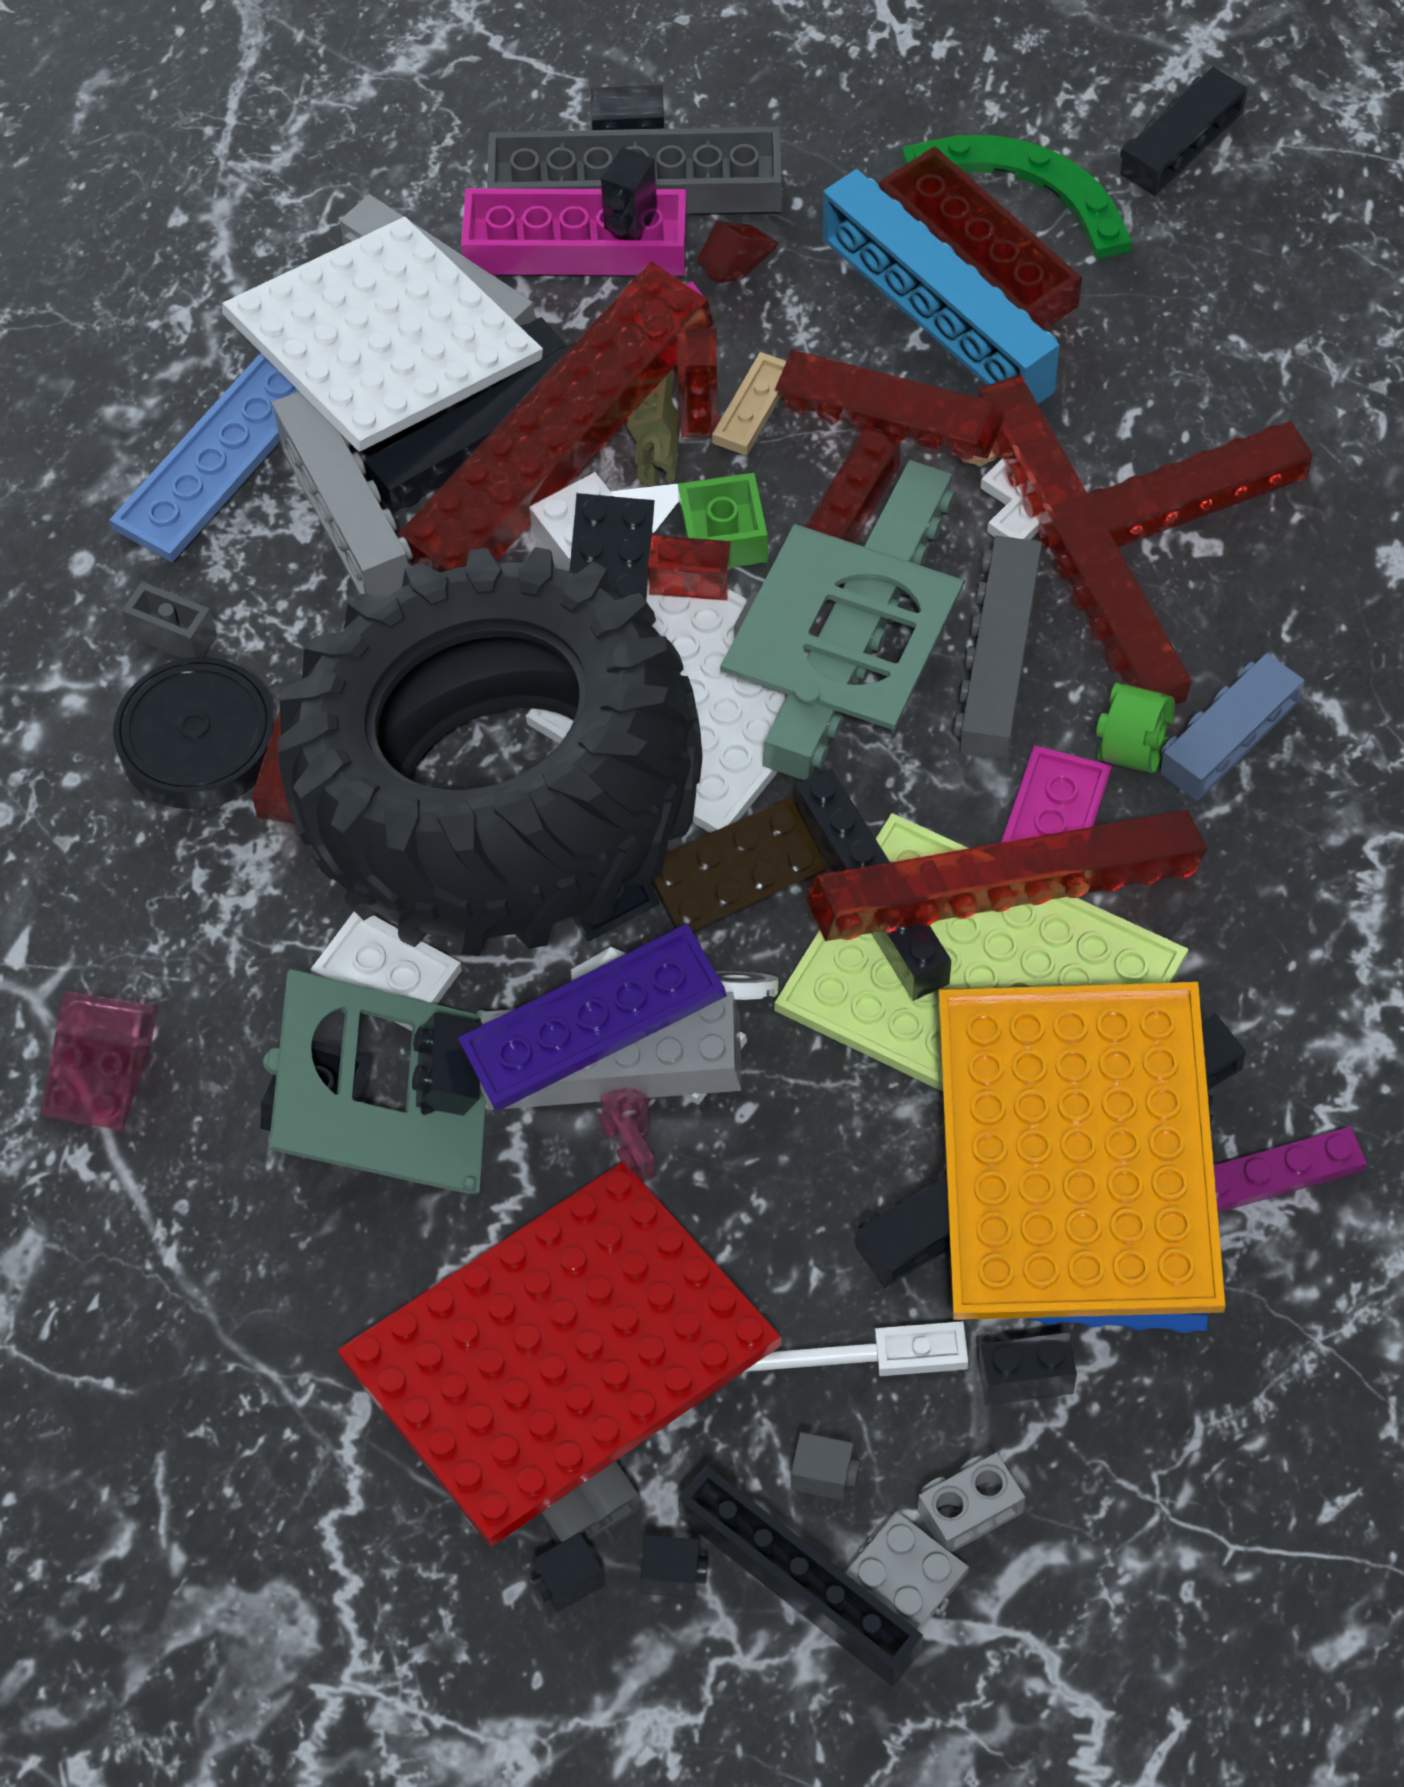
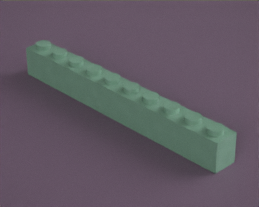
(903, 530)

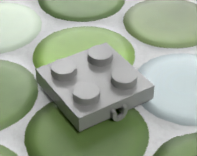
(908, 1571)

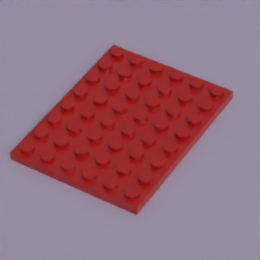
(558, 1352)

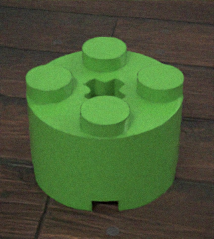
(1135, 728)

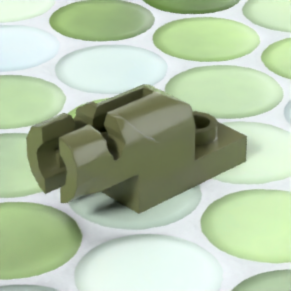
(656, 431)

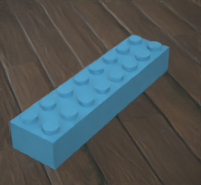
(936, 286)

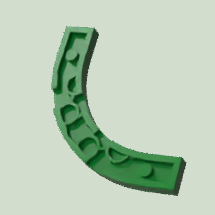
(1042, 168)

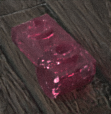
(629, 1131)

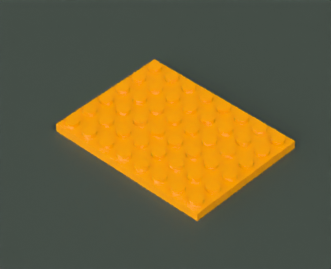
(1079, 1152)

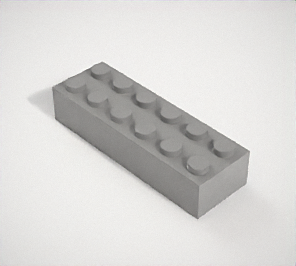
(342, 497)
(682, 1059)

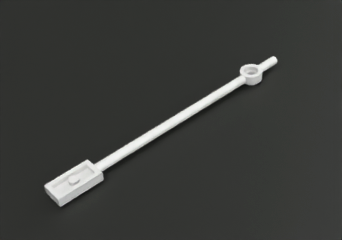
(896, 1349)

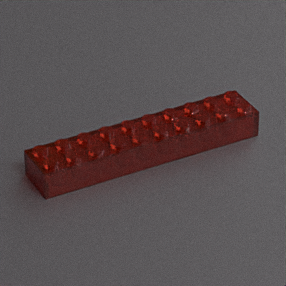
(559, 422)

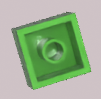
(726, 511)

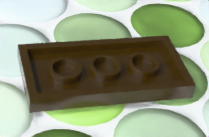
(738, 867)

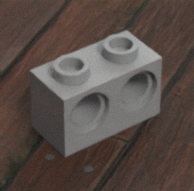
(978, 1512)

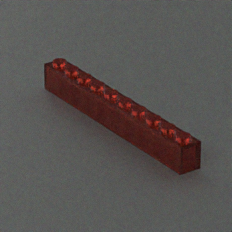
(1083, 545)
(1005, 875)

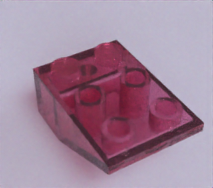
(97, 1059)

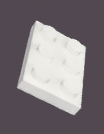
(375, 958)

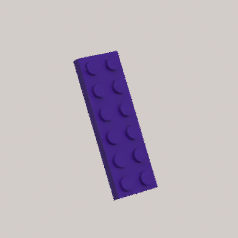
(592, 1017)

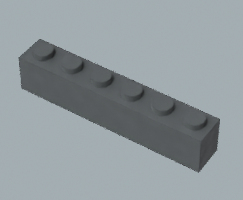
(1000, 647)

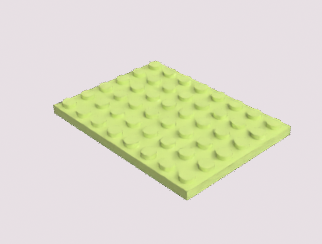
(859, 1001)

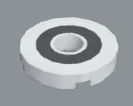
(748, 984)

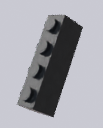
(1182, 130)

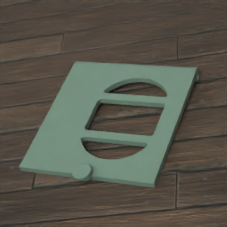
(790, 600)
(337, 1130)

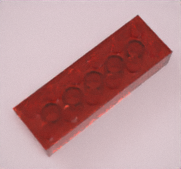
(985, 236)

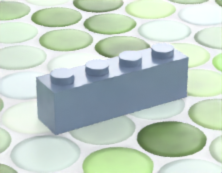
(1231, 726)

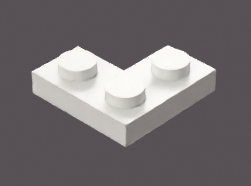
(1012, 519)

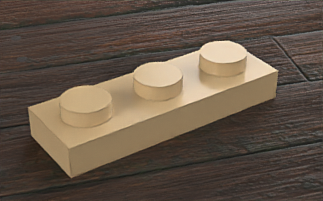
(750, 406)

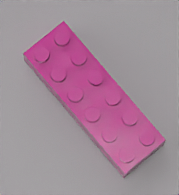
(565, 233)

